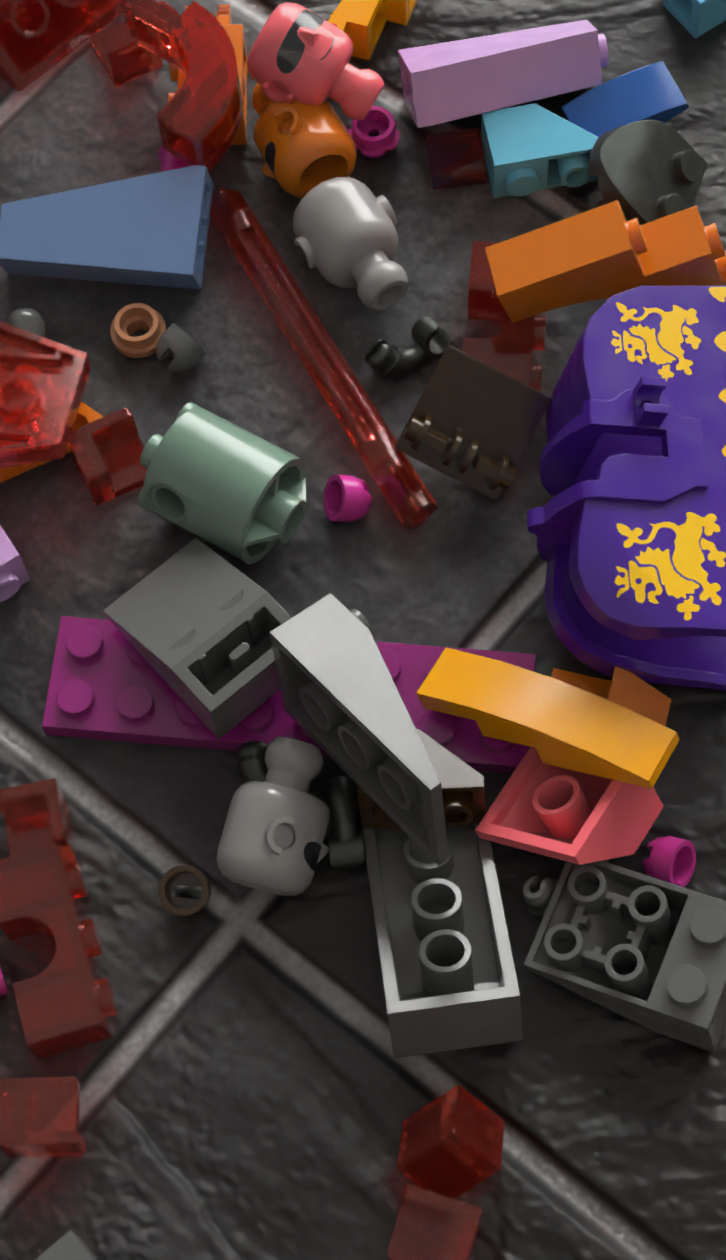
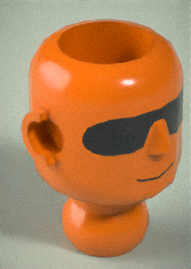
(301, 143)

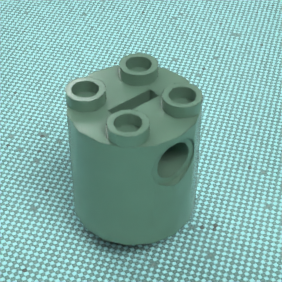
(223, 484)

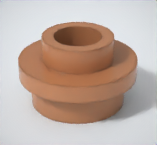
(132, 319)

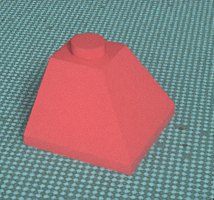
(569, 813)

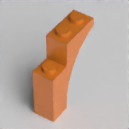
(601, 257)

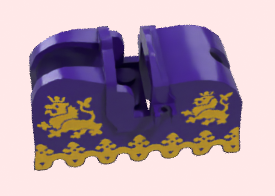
(640, 489)

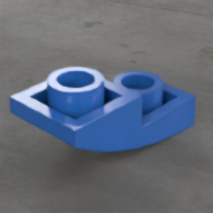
(629, 98)

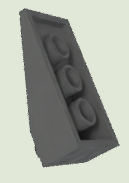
(352, 709)
(442, 943)

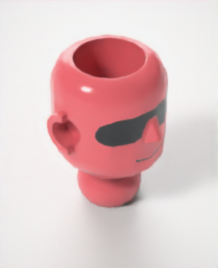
(307, 62)

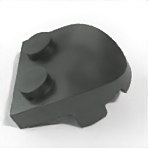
(646, 170)

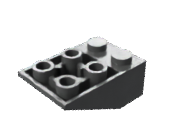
(204, 634)
(637, 950)

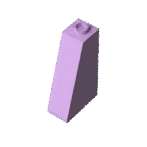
(500, 70)

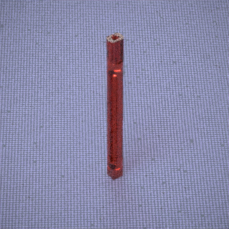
(322, 360)

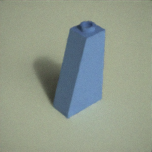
(115, 231)

